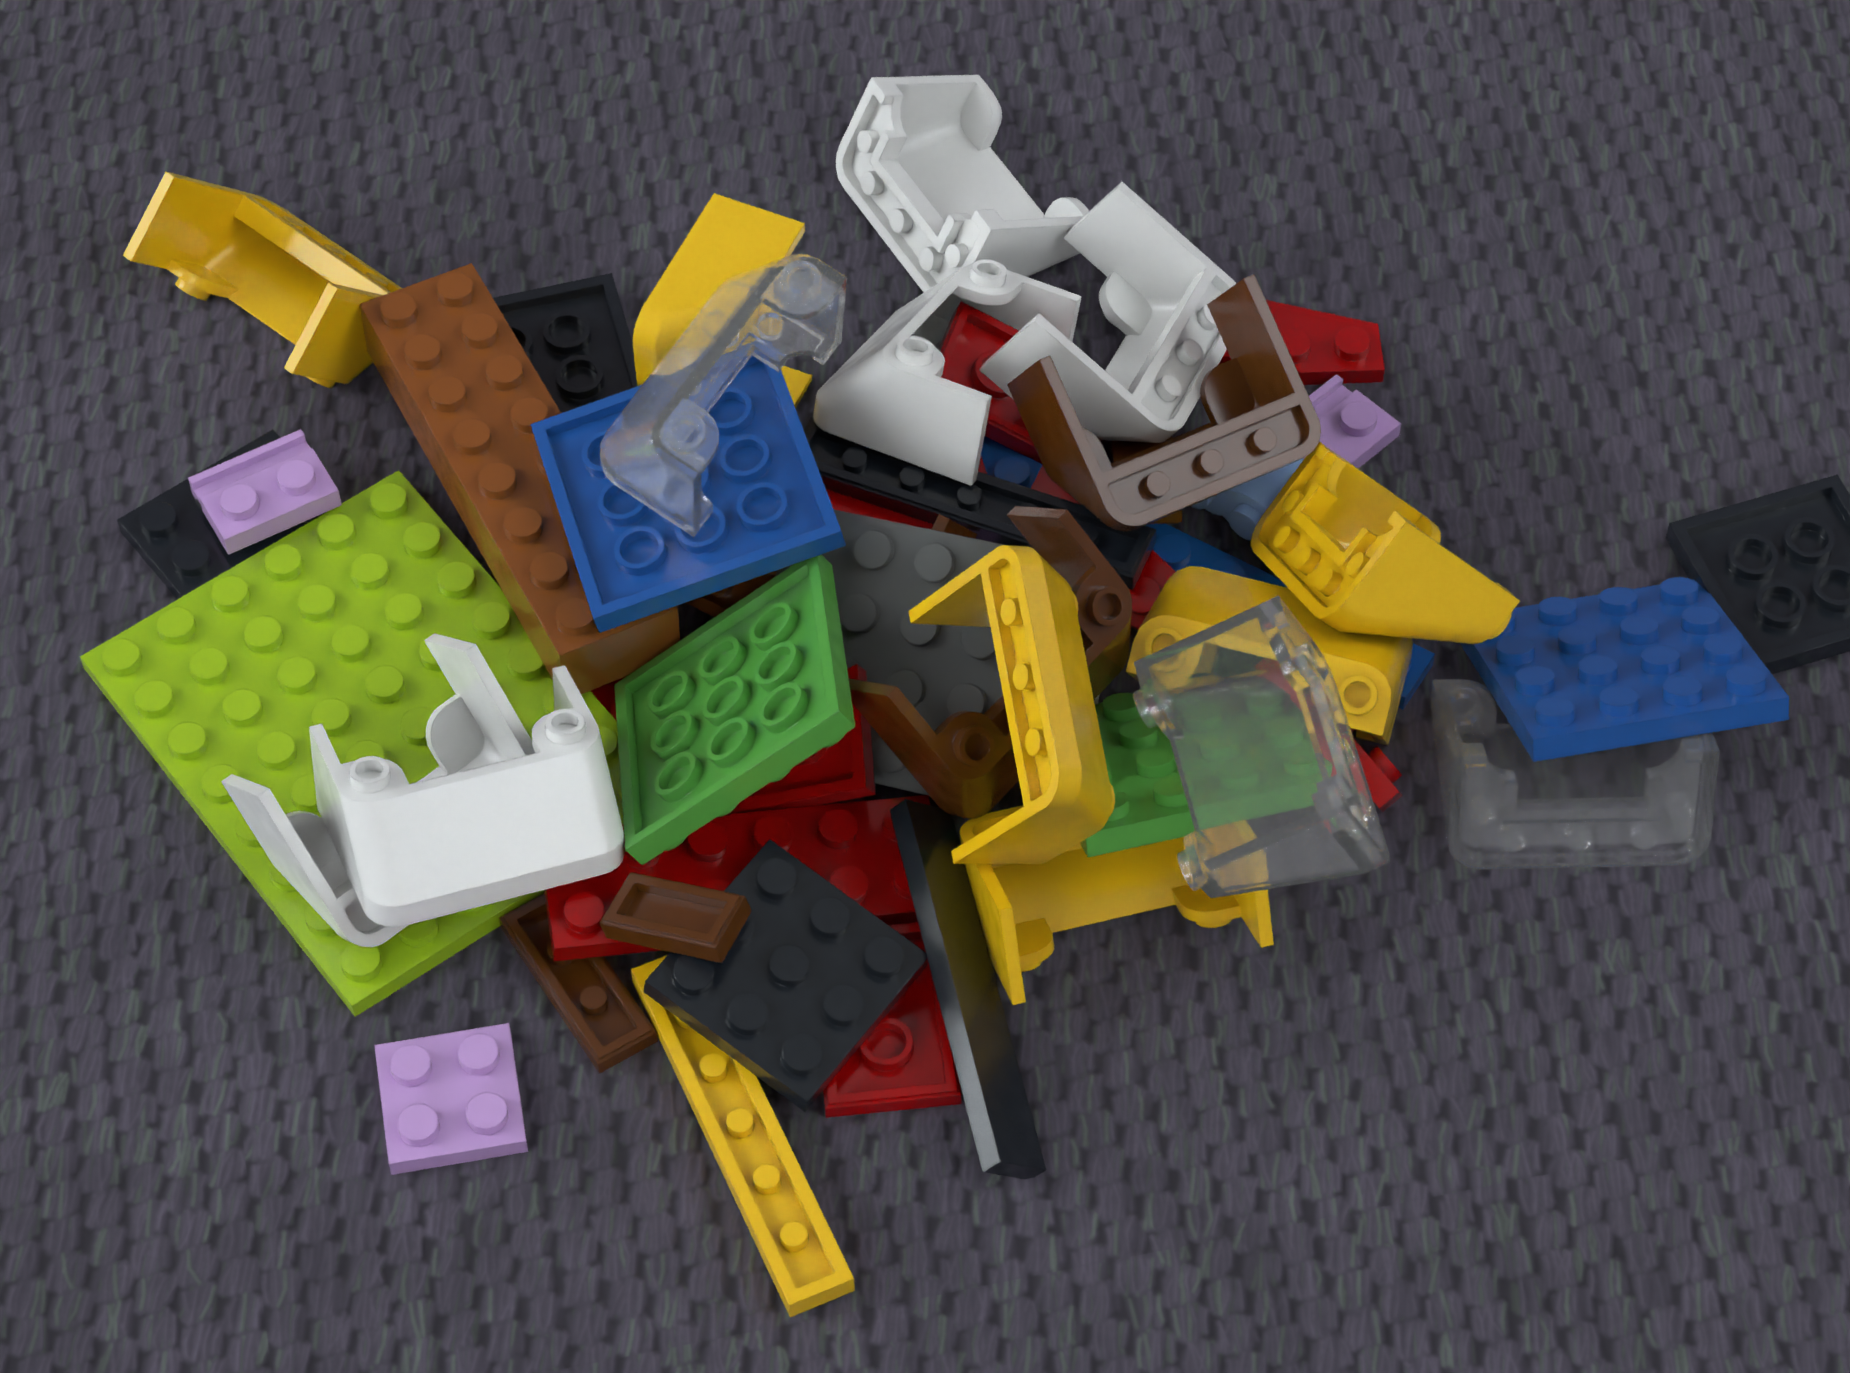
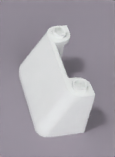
(935, 187)

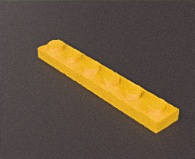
(754, 1162)

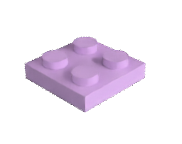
(450, 1098)

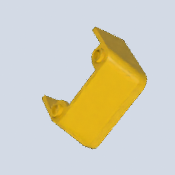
(721, 244)
(268, 266)
(1045, 702)
(1030, 902)

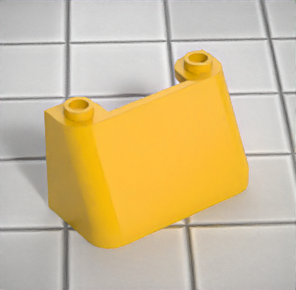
(1373, 559)
(1364, 666)

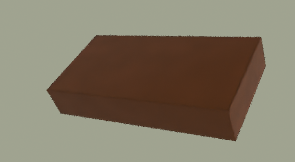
(676, 917)

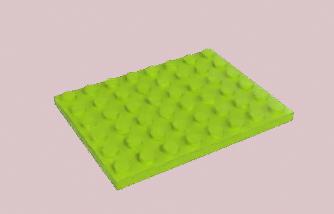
(335, 638)

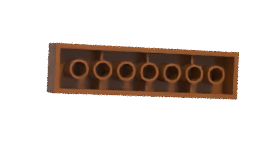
(472, 412)

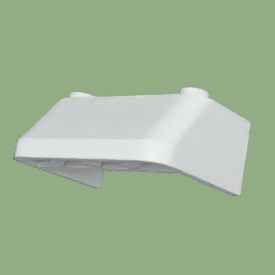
(1158, 299)
(893, 385)
(462, 734)
(478, 830)

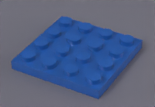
(762, 491)
(1625, 670)

